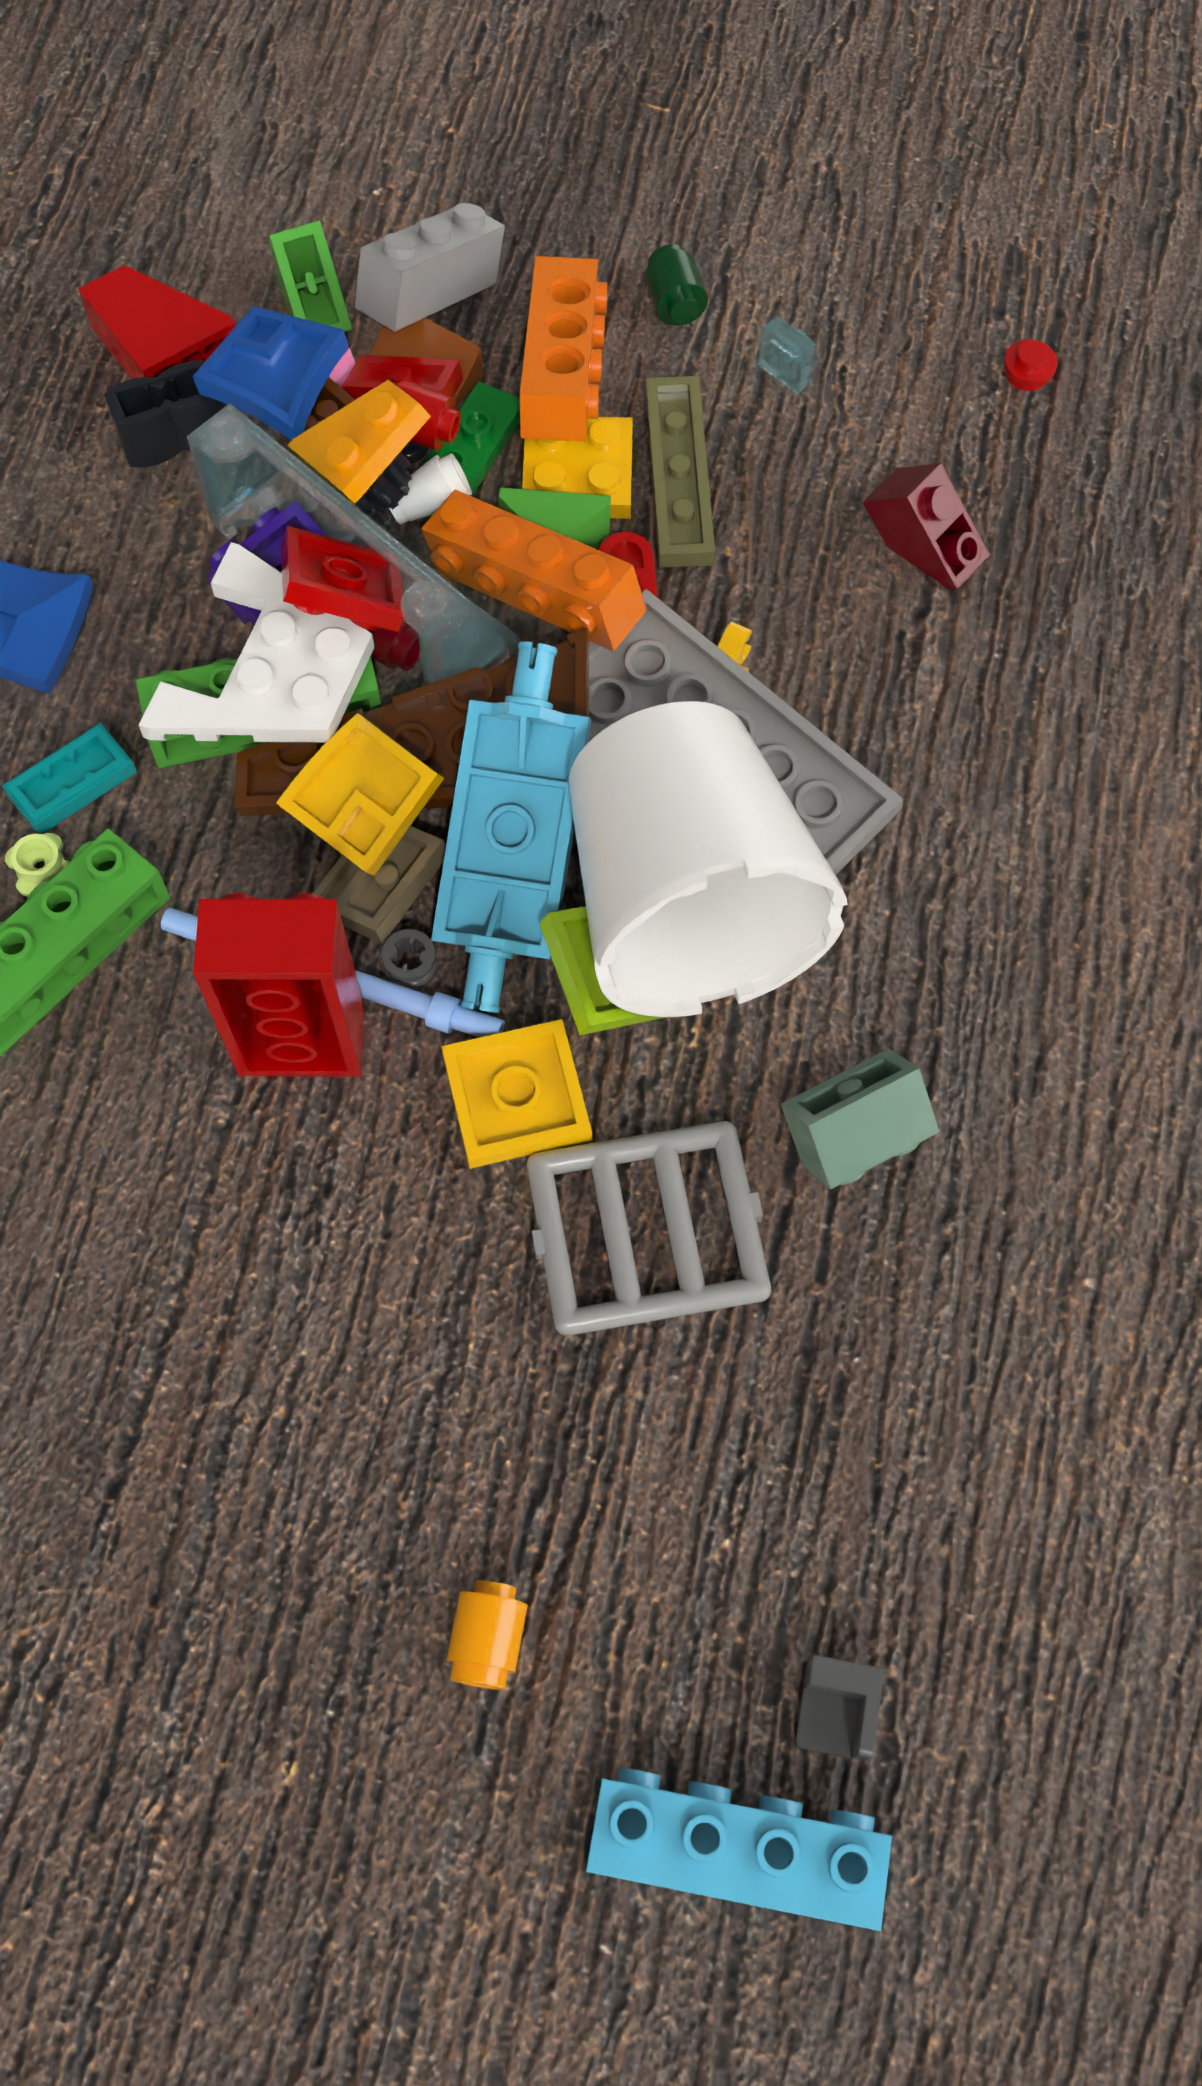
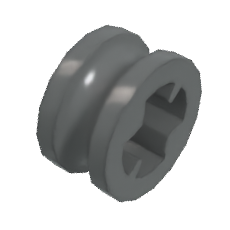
(409, 940)

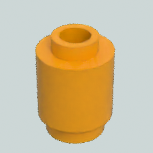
(486, 1635)

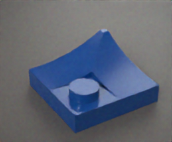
(273, 367)
(39, 623)

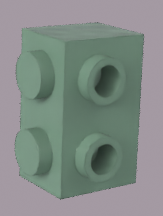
(860, 1118)

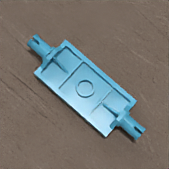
(509, 827)

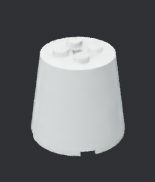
(695, 864)

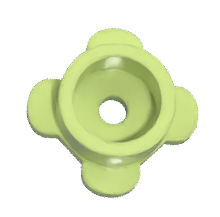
(29, 852)

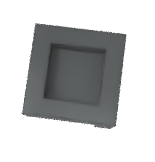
(839, 1708)

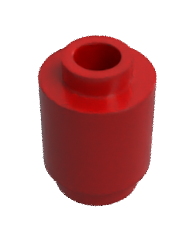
(444, 418)

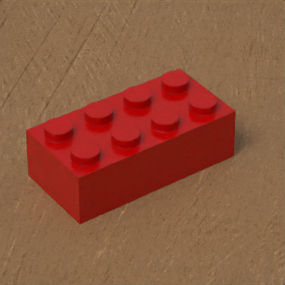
(281, 985)

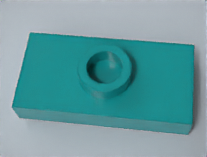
(69, 779)

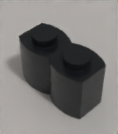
(159, 413)

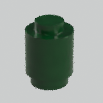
(675, 285)

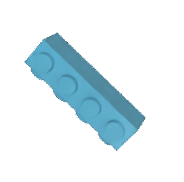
(739, 1851)

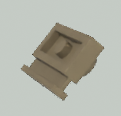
(379, 902)

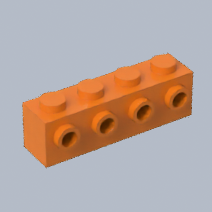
(535, 569)

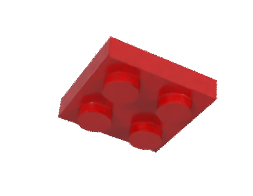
(340, 580)

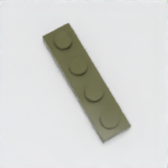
(679, 472)

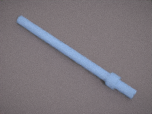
(439, 1011)

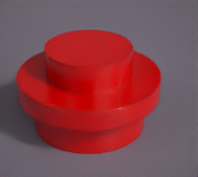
(1030, 364)

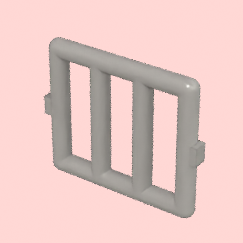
(630, 1306)

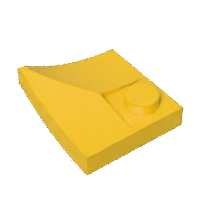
(361, 793)

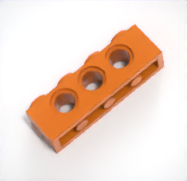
(559, 350)

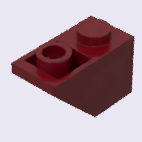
(927, 523)

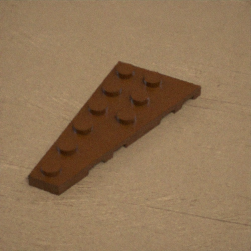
(423, 721)

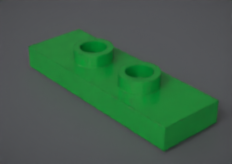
(485, 427)

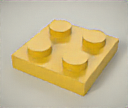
(588, 467)
(516, 1093)

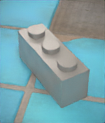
(428, 266)

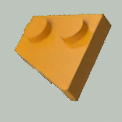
(361, 438)

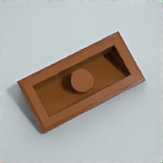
(431, 340)

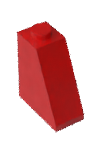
(150, 323)

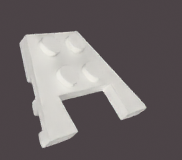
(288, 678)

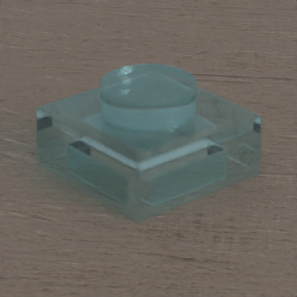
(787, 354)

